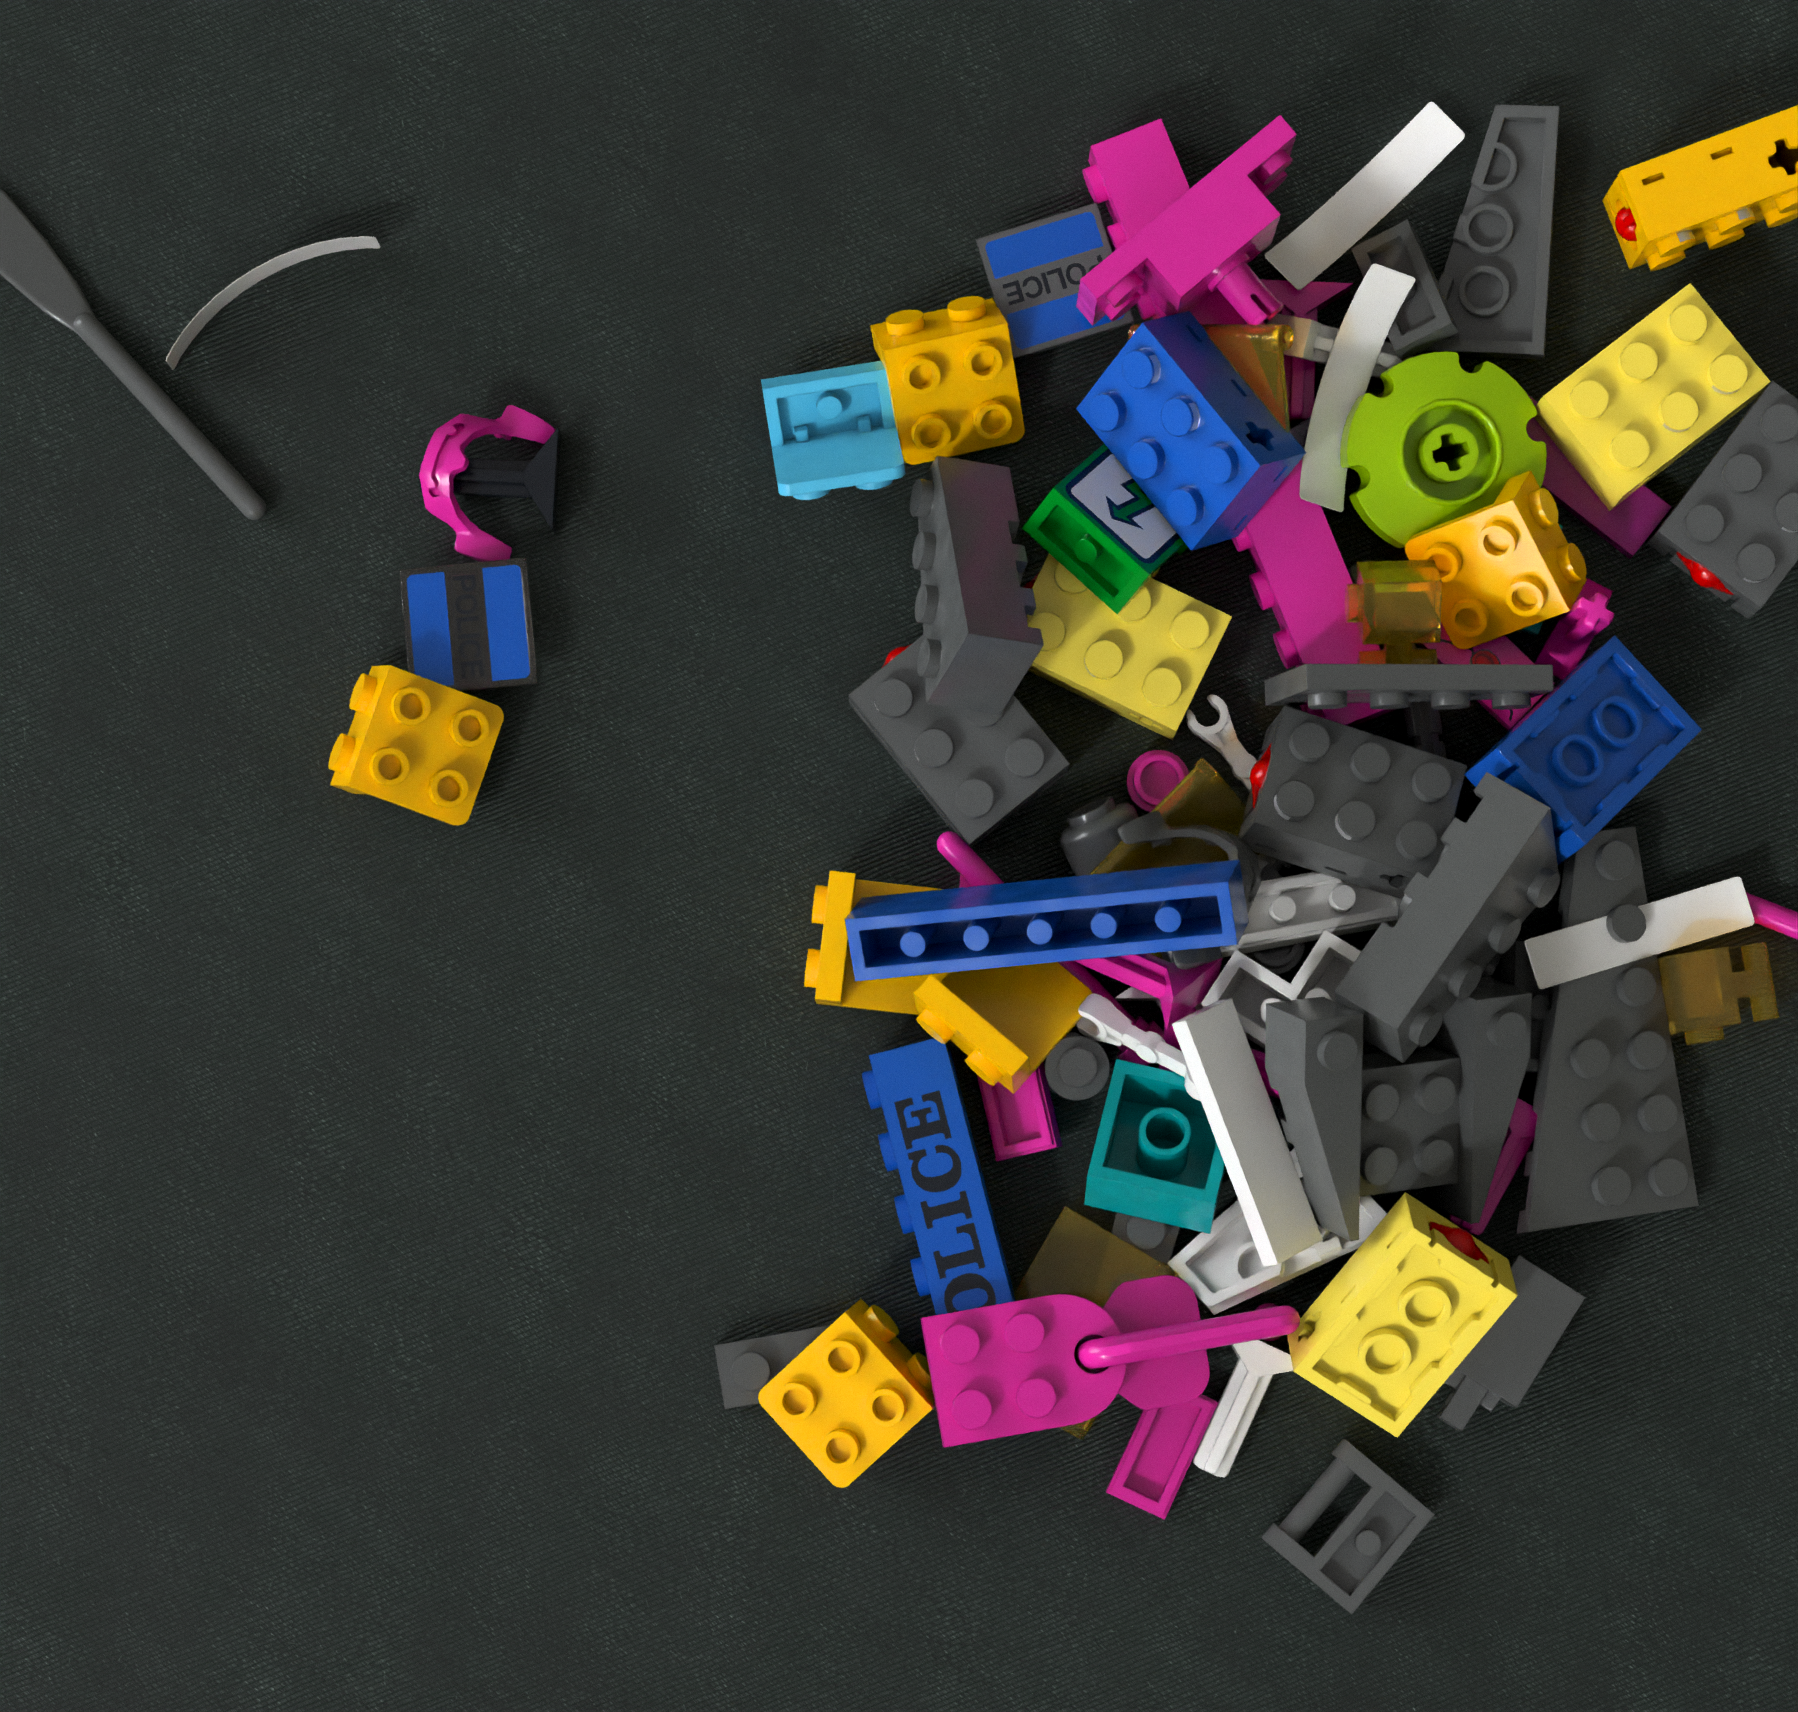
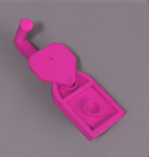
(1017, 1361)

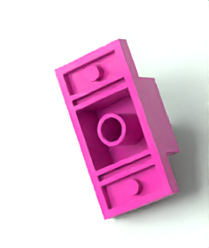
(1202, 240)

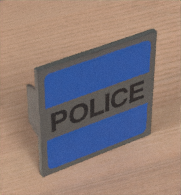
(1038, 277)

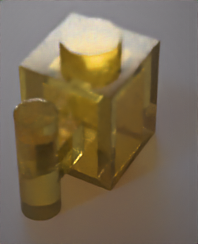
(1396, 607)
(1704, 991)

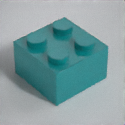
(1155, 1151)

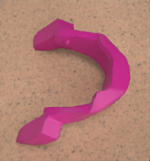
(446, 458)

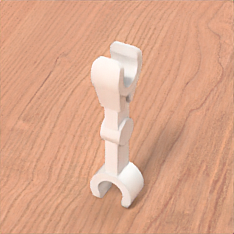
(1224, 740)
(1107, 1024)

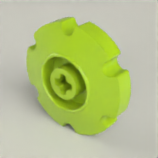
(1428, 407)

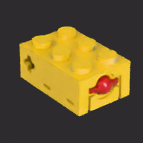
(1707, 191)

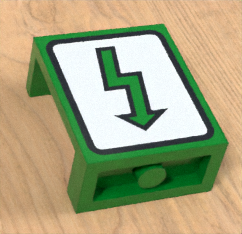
(1104, 529)

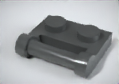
(1366, 1538)

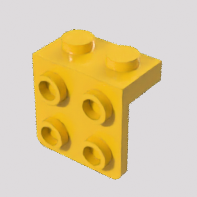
(950, 379)
(1502, 564)
(416, 744)
(831, 966)
(1002, 1016)
(850, 1393)

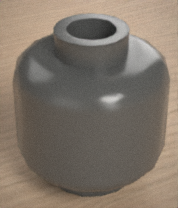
(1094, 832)

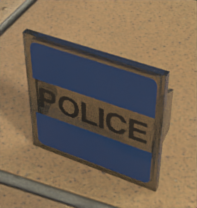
(470, 624)

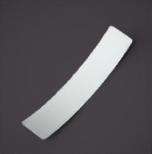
(1366, 197)
(256, 275)
(1346, 379)
(1669, 925)

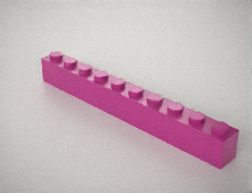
(1288, 537)

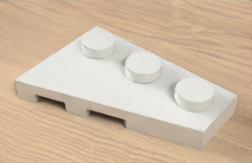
(1227, 1267)

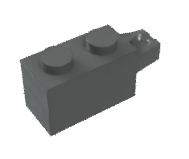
(1514, 1347)

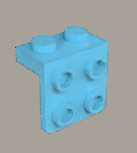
(832, 430)

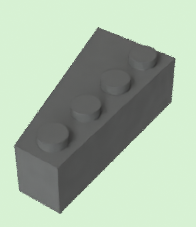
(970, 586)
(1454, 919)

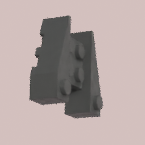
(1392, 1124)

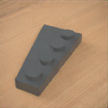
(1504, 240)
(1398, 684)

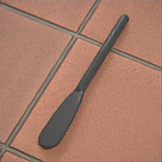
(42, 277)

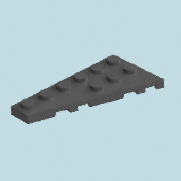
(1606, 1070)

